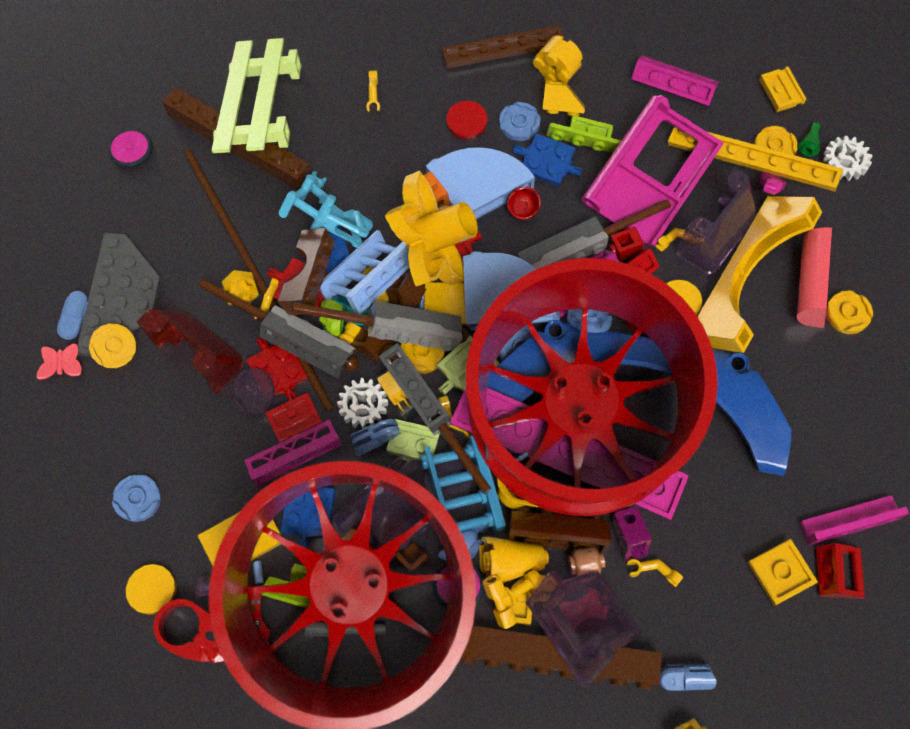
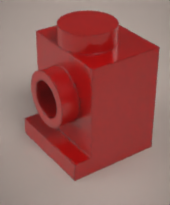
(626, 244)

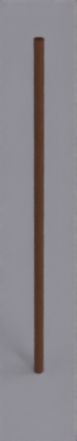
(312, 377)

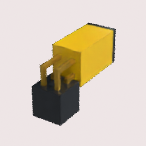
(397, 396)

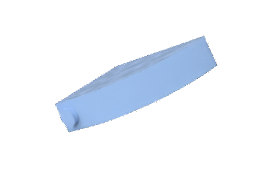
(480, 177)
(487, 277)

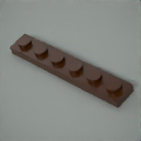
(498, 47)

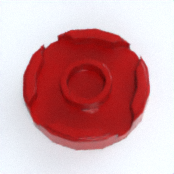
(466, 119)

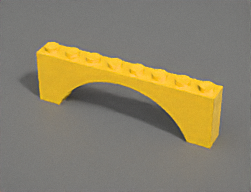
(775, 223)

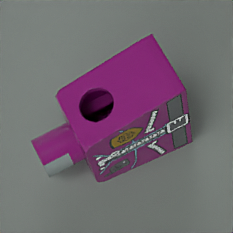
(631, 533)

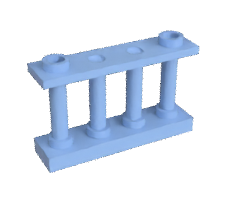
(369, 285)

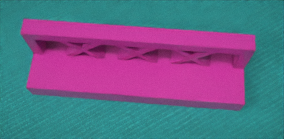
(674, 80)
(295, 456)
(851, 520)

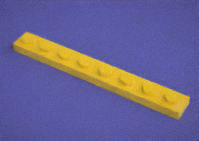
(767, 160)

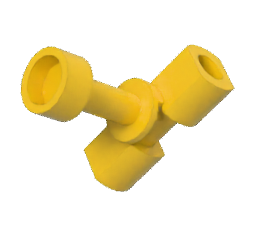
(505, 598)

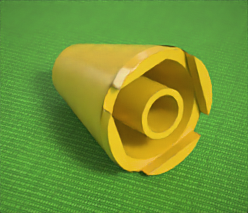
(510, 558)

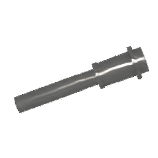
(320, 629)

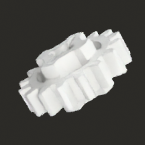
(848, 156)
(363, 393)

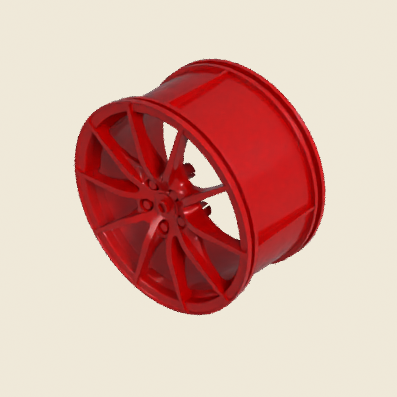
(583, 395)
(345, 589)

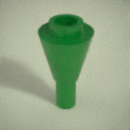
(810, 144)

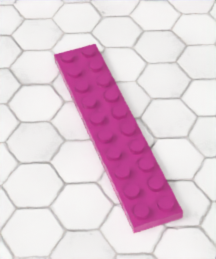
(597, 465)

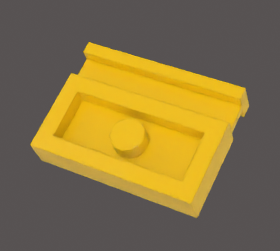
(782, 89)

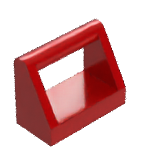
(831, 571)

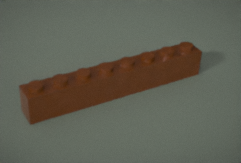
(204, 121)
(539, 653)

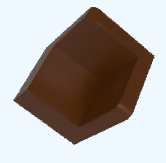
(412, 559)

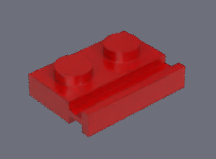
(293, 417)

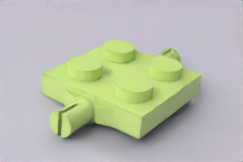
(454, 367)

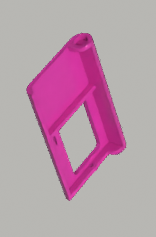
(625, 190)

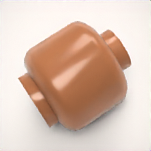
(585, 560)

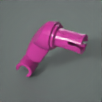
(772, 183)

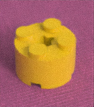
(558, 60)

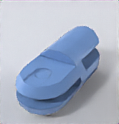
(72, 315)
(374, 436)
(687, 677)

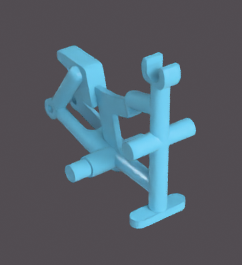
(329, 215)

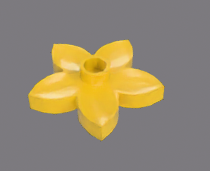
(431, 232)

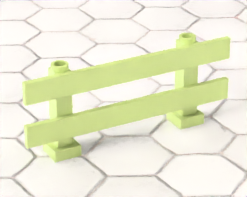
(267, 68)

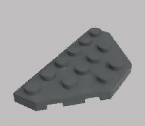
(120, 290)

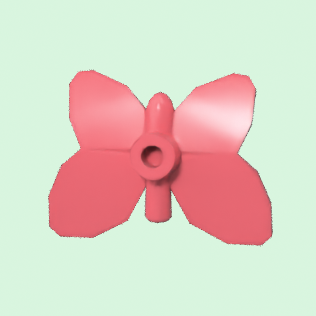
(59, 361)

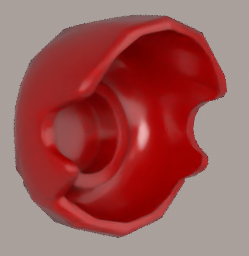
(523, 203)

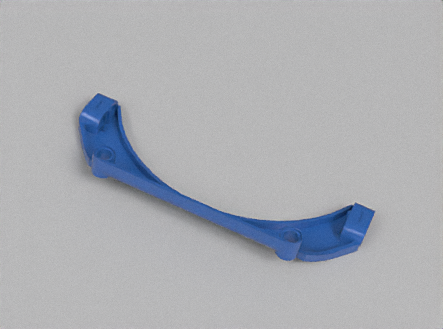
(739, 392)

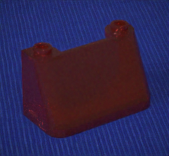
(213, 357)

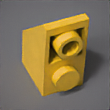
(560, 97)

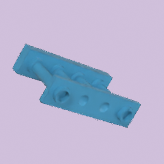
(494, 515)

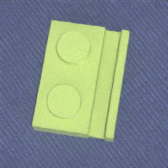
(412, 440)

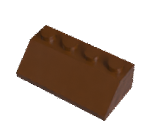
(559, 531)

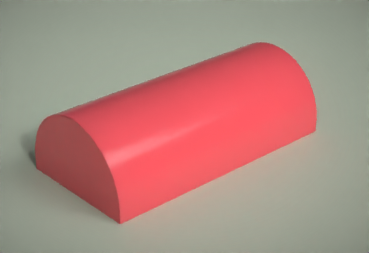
(814, 277)

